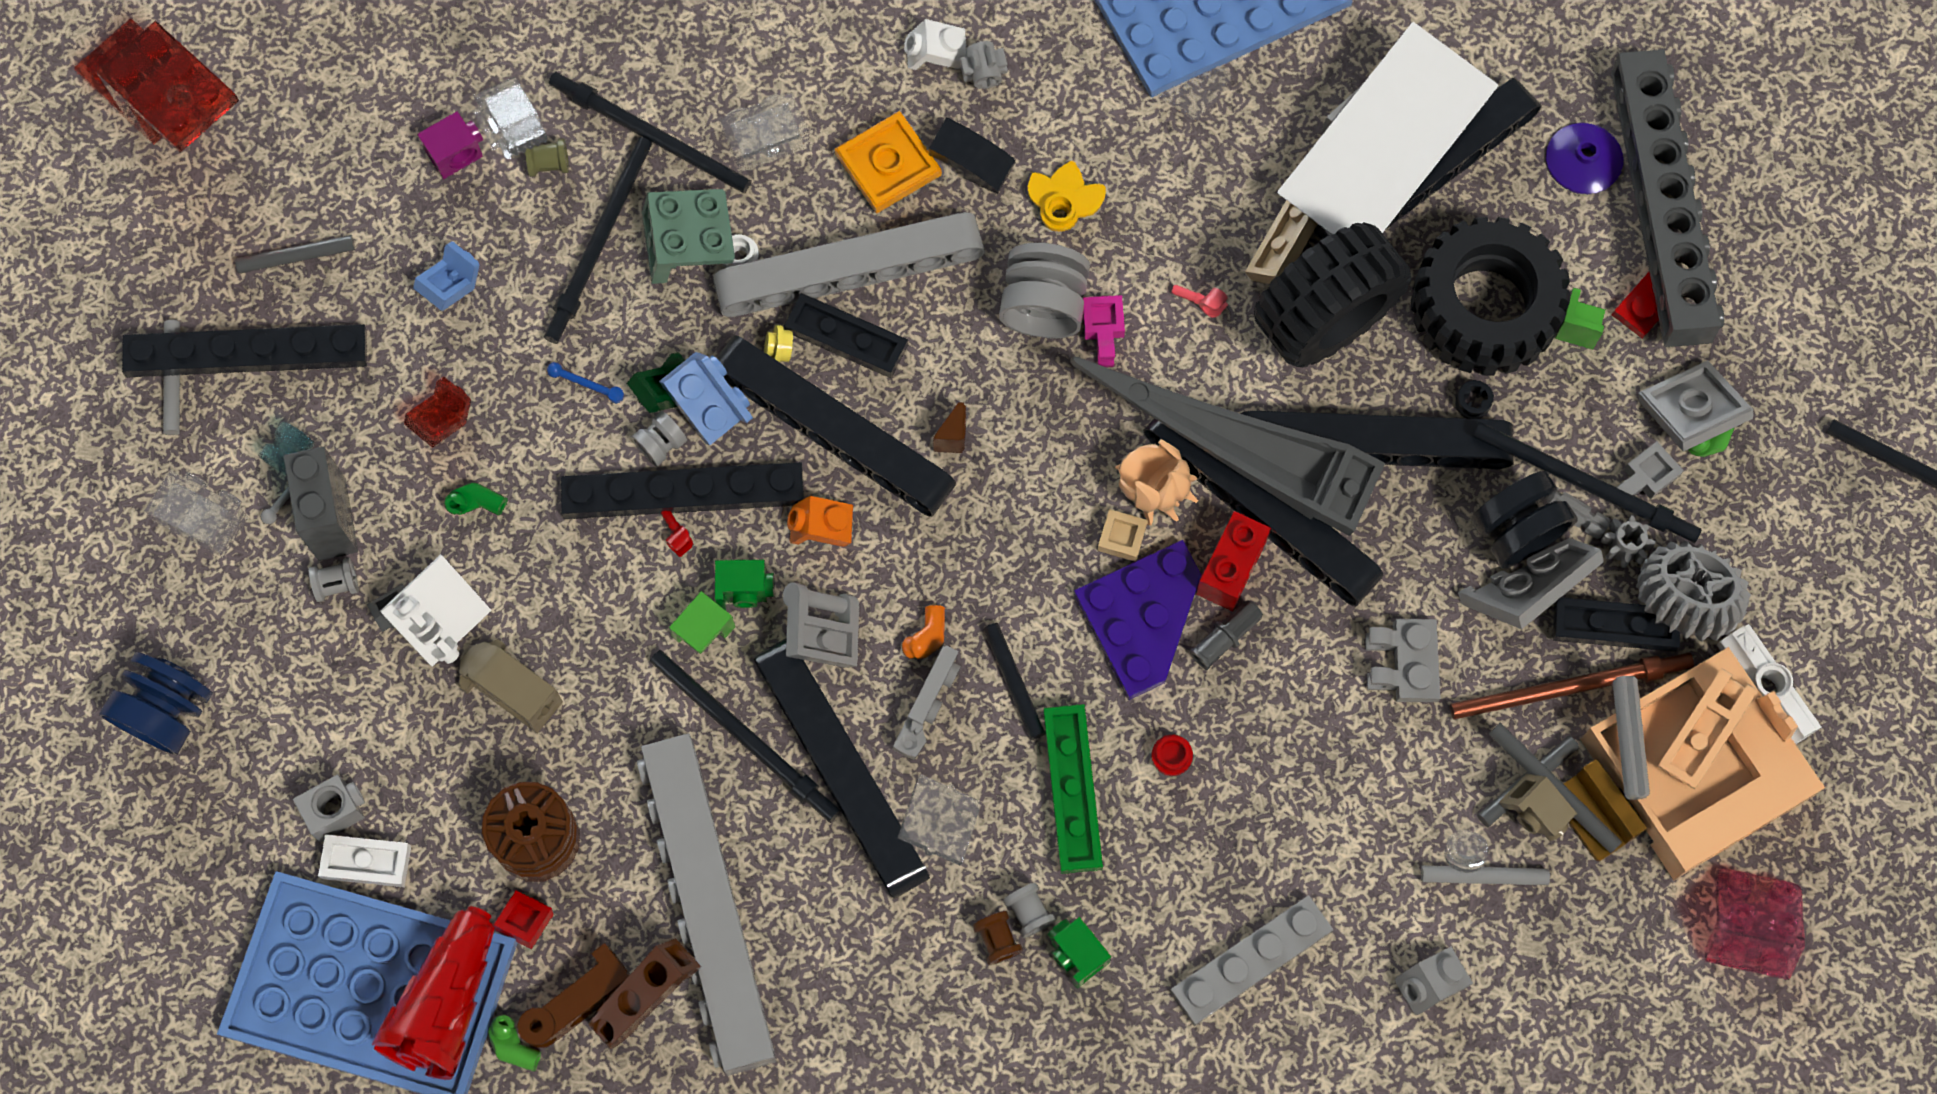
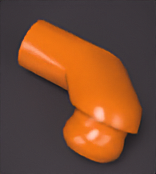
(930, 637)

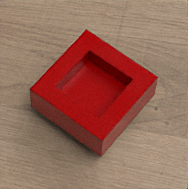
(523, 919)

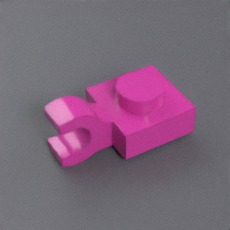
(1104, 321)

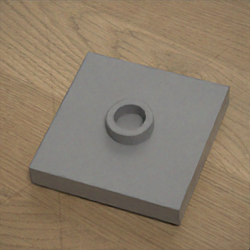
(1695, 405)

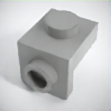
(1433, 980)

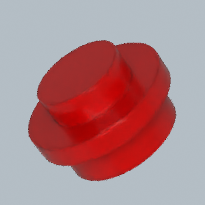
(1172, 755)

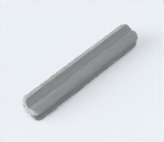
(1631, 737)

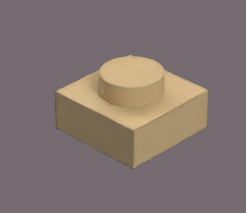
(1122, 535)

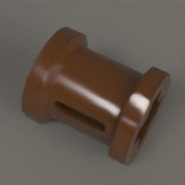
(997, 938)

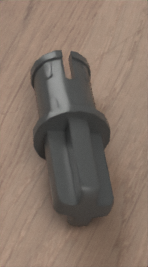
(1226, 634)

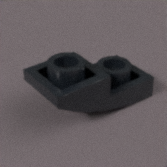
(973, 154)

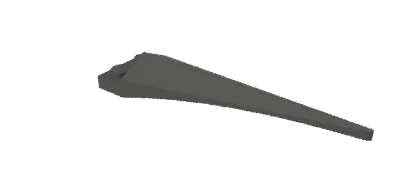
(1299, 468)

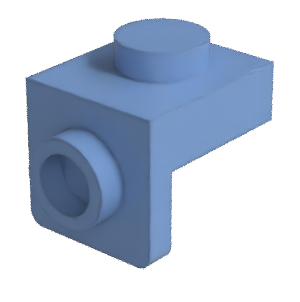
(449, 278)

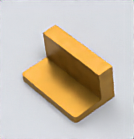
(1606, 802)

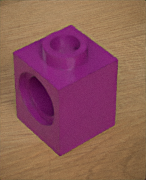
(451, 144)

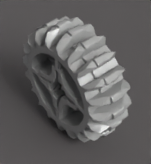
(1693, 591)

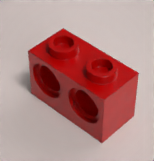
(1233, 561)

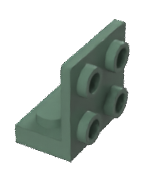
(686, 230)

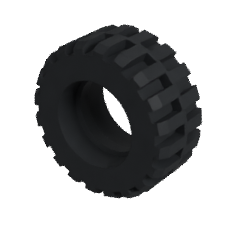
(1501, 250)
(1332, 294)

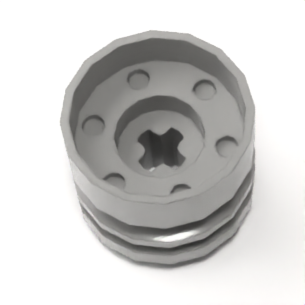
(1044, 290)

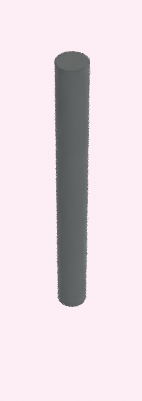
(1535, 767)

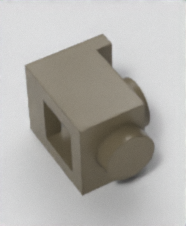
(1539, 806)

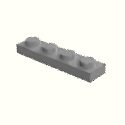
(1251, 960)

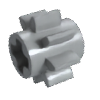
(983, 65)
(1624, 531)

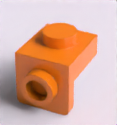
(820, 521)

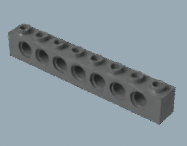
(1679, 321)

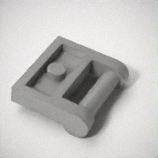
(820, 638)

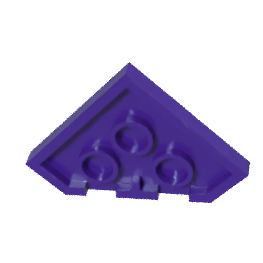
(1142, 615)

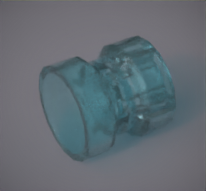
(286, 441)

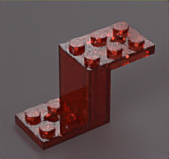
(156, 84)

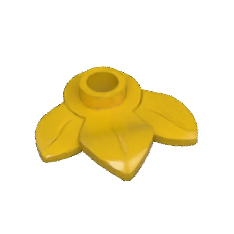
(1065, 192)

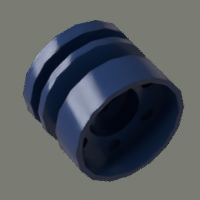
(156, 703)

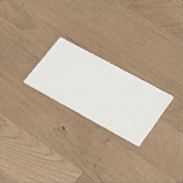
(1389, 135)

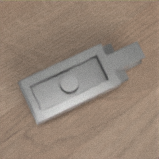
(926, 707)

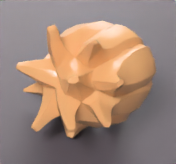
(1156, 479)

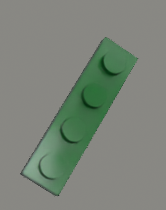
(1072, 789)

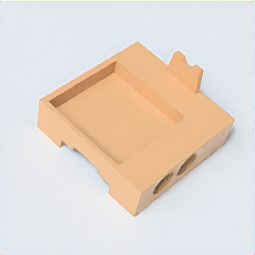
(1743, 790)

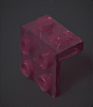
(1757, 924)

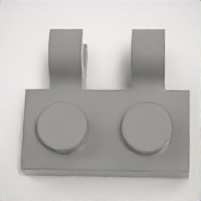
(1415, 660)

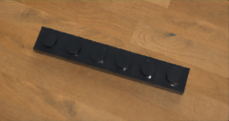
(244, 350)
(681, 490)

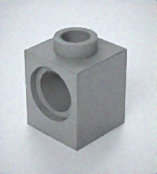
(313, 802)

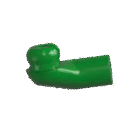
(473, 497)

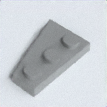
(1532, 589)

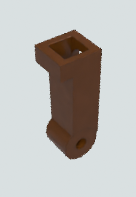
(643, 992)
(577, 1002)

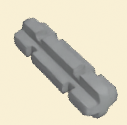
(1595, 524)

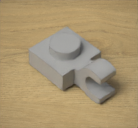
(1650, 472)

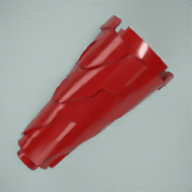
(439, 1002)

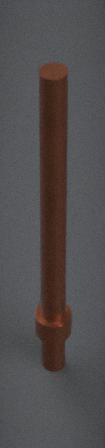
(1648, 669)

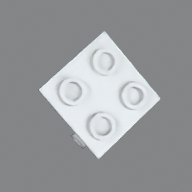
(436, 611)

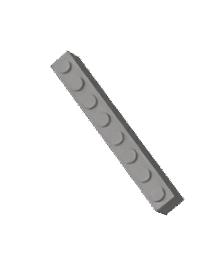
(707, 904)

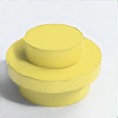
(779, 344)

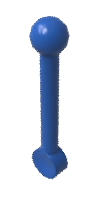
(615, 394)

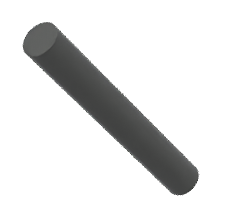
(295, 254)
(1550, 760)

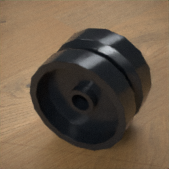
(1523, 519)

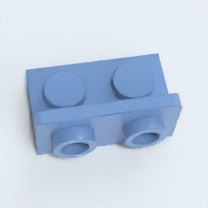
(706, 397)

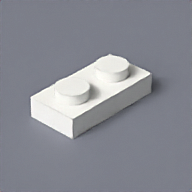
(364, 861)

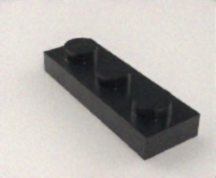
(846, 335)
(1611, 625)

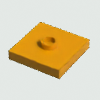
(888, 162)

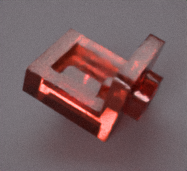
(440, 413)

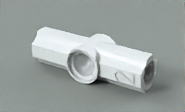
(1760, 664)

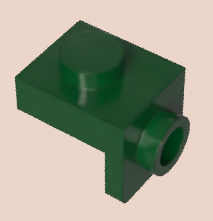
(648, 388)

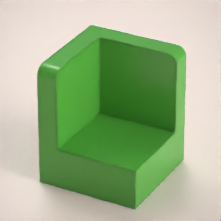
(1582, 323)
(702, 623)

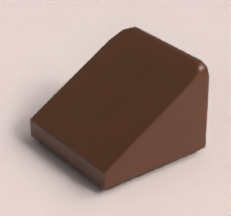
(952, 433)

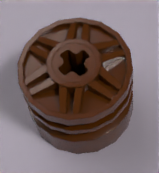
(551, 842)

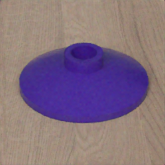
(1577, 171)

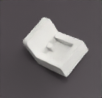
(935, 44)

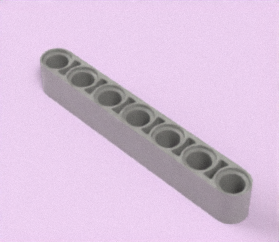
(848, 264)

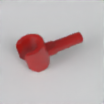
(679, 540)

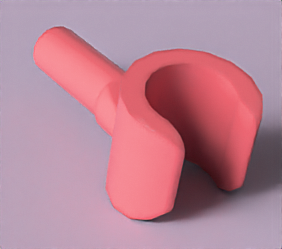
(1212, 304)

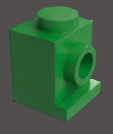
(742, 583)
(1078, 950)

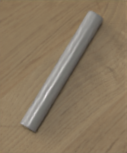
(171, 392)
(1486, 875)

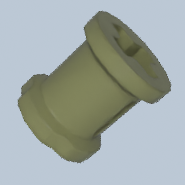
(547, 158)

